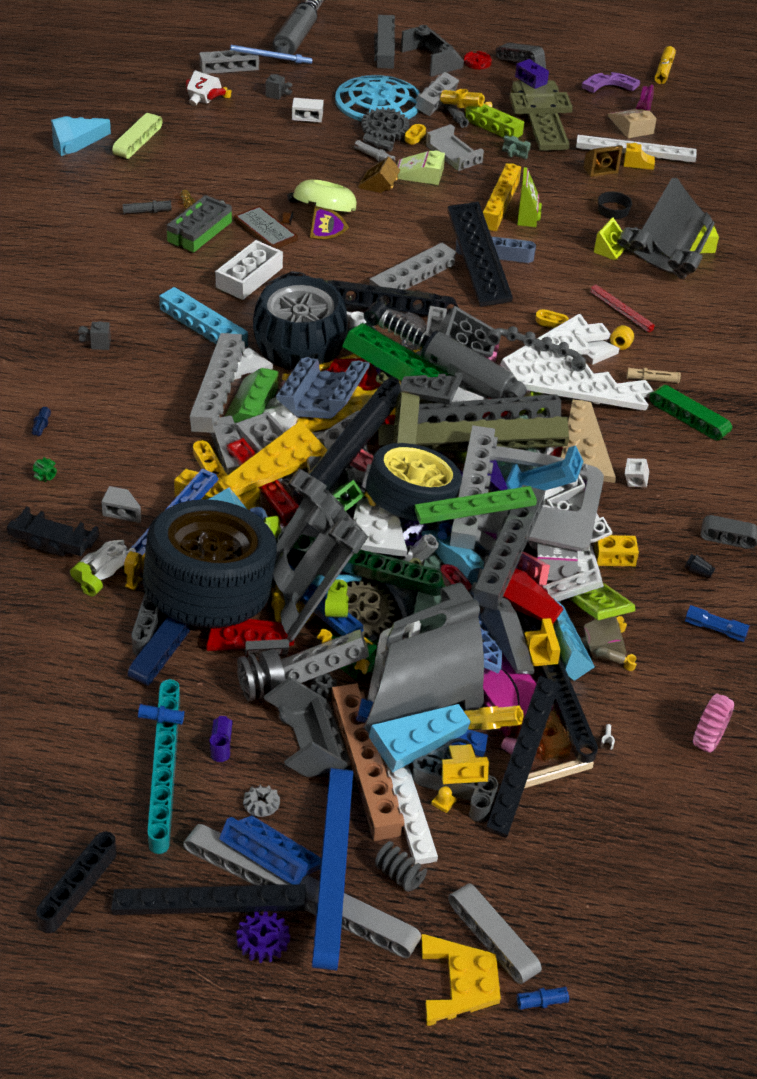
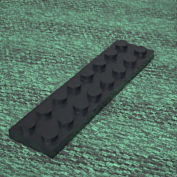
(479, 254)

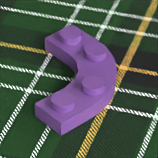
(598, 80)

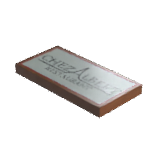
(265, 227)

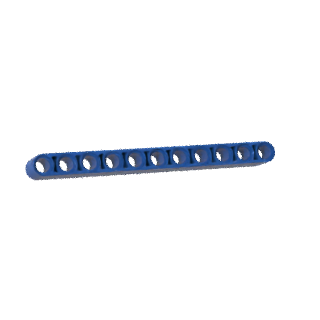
(333, 871)

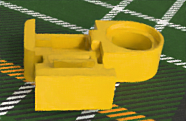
(134, 568)

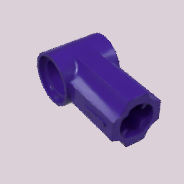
(221, 739)

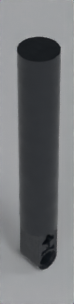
(355, 435)

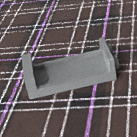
(456, 152)

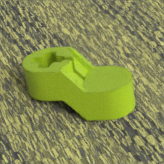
(90, 583)

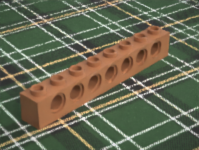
(367, 766)

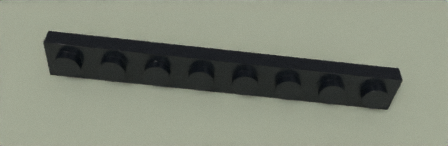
(522, 757)
(209, 899)

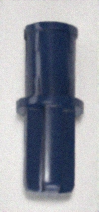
(41, 421)

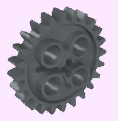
(385, 123)

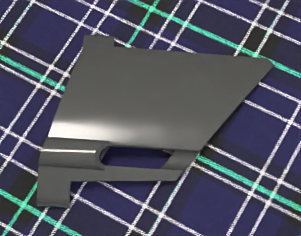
(433, 666)

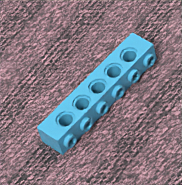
(198, 316)

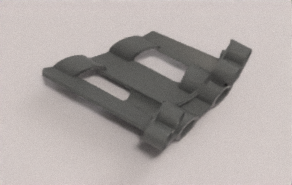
(327, 556)

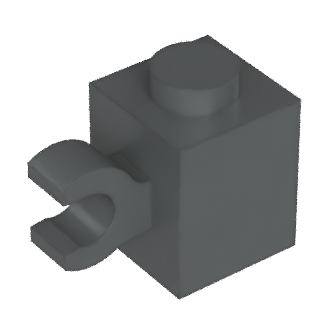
(277, 87)
(98, 335)

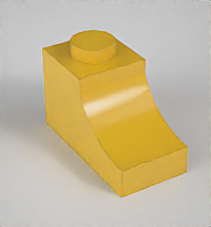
(637, 158)

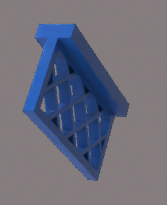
(270, 849)

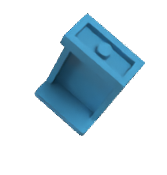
(550, 475)

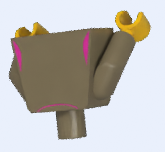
(606, 641)

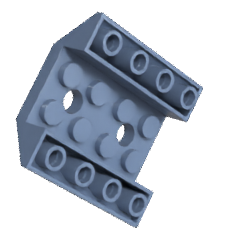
(319, 393)

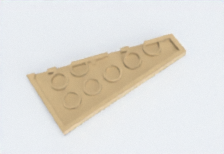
(587, 437)

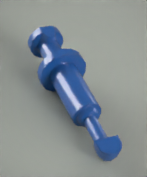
(445, 528)

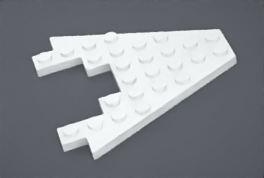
(554, 375)

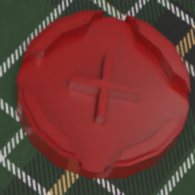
(477, 60)

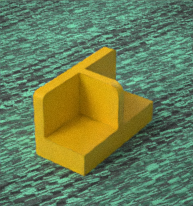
(543, 645)

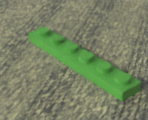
(475, 505)

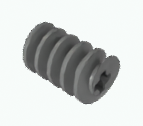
(398, 869)

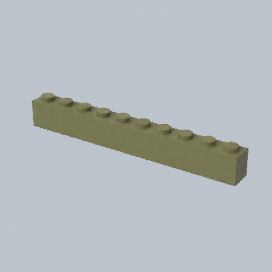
(510, 433)

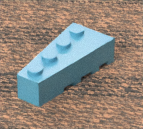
(417, 735)

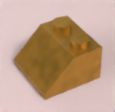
(603, 160)
(380, 176)

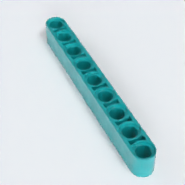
(163, 772)

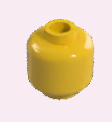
(622, 337)

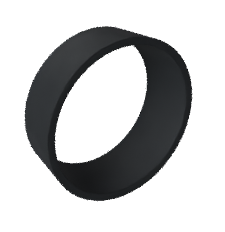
(615, 197)

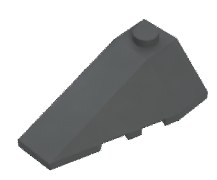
(509, 635)

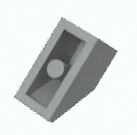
(121, 505)

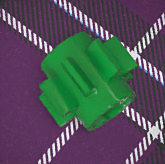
(44, 469)

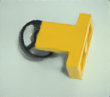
(464, 765)

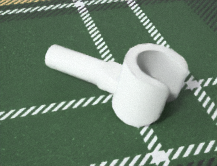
(607, 737)

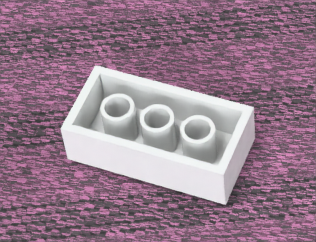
(249, 269)

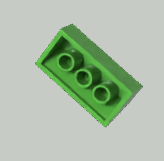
(253, 395)

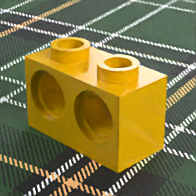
(616, 551)

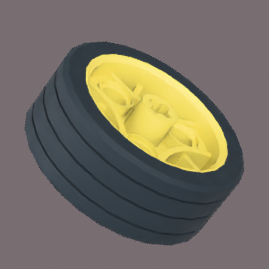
(410, 476)

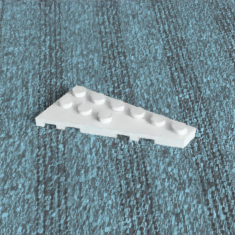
(381, 527)

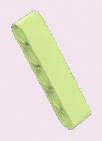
(137, 135)

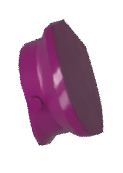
(646, 98)

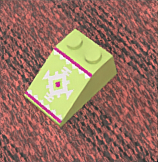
(422, 167)

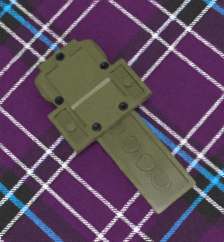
(542, 111)

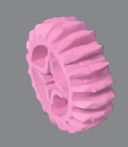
(713, 723)

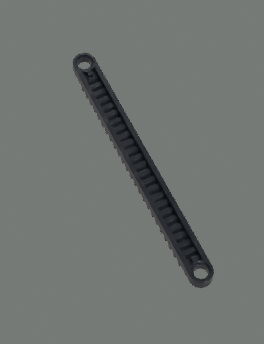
(566, 701)

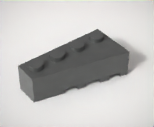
(384, 42)

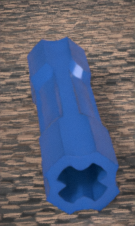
(704, 619)

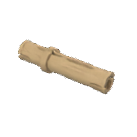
(653, 375)

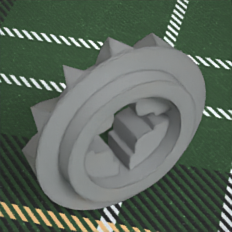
(260, 808)

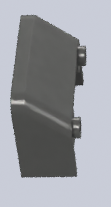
(444, 57)
(314, 727)

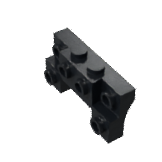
(51, 535)

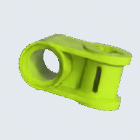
(337, 600)

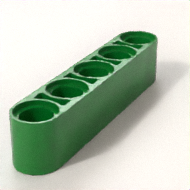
(691, 412)

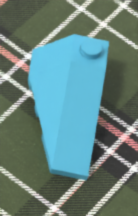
(464, 559)
(572, 650)

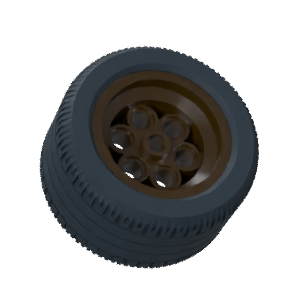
(209, 563)

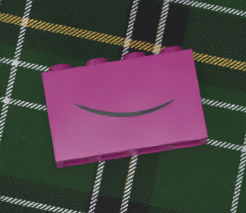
(507, 689)

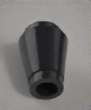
(699, 566)

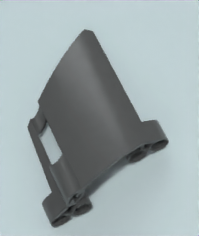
(670, 233)

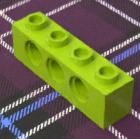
(494, 121)

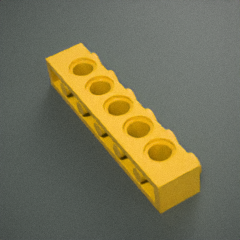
(502, 196)

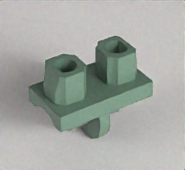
(516, 147)

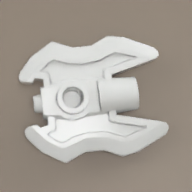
(107, 558)

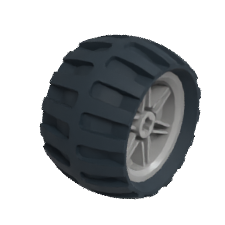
(300, 320)

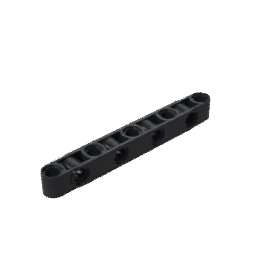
(396, 299)

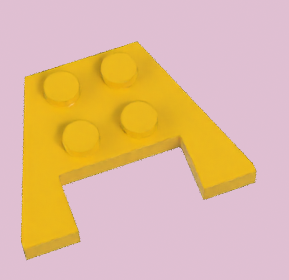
(471, 978)

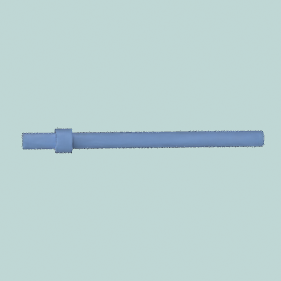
(296, 58)

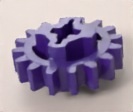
(263, 936)

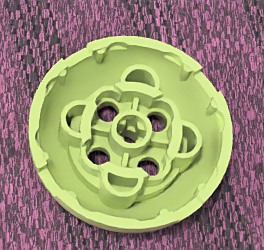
(326, 195)

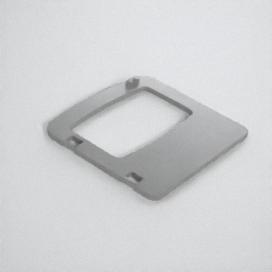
(554, 526)

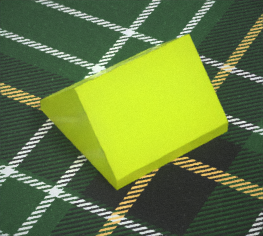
(606, 240)

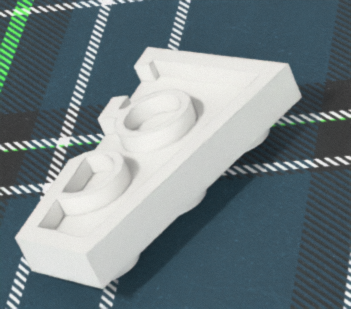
(251, 362)

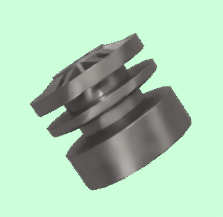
(257, 675)

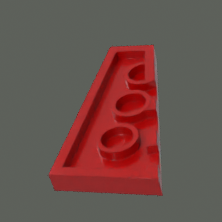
(250, 630)

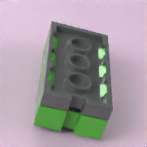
(199, 223)

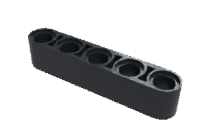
(100, 855)

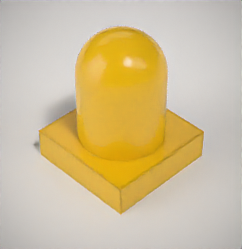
(444, 799)

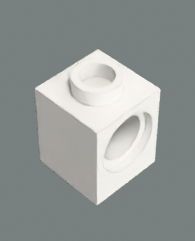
(637, 472)

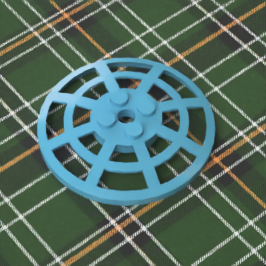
(376, 94)

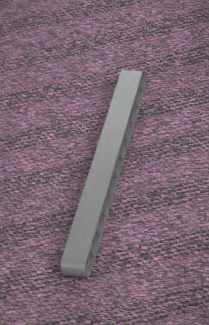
(356, 916)

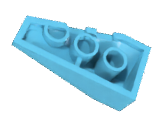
(76, 133)

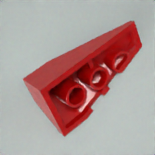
(531, 598)

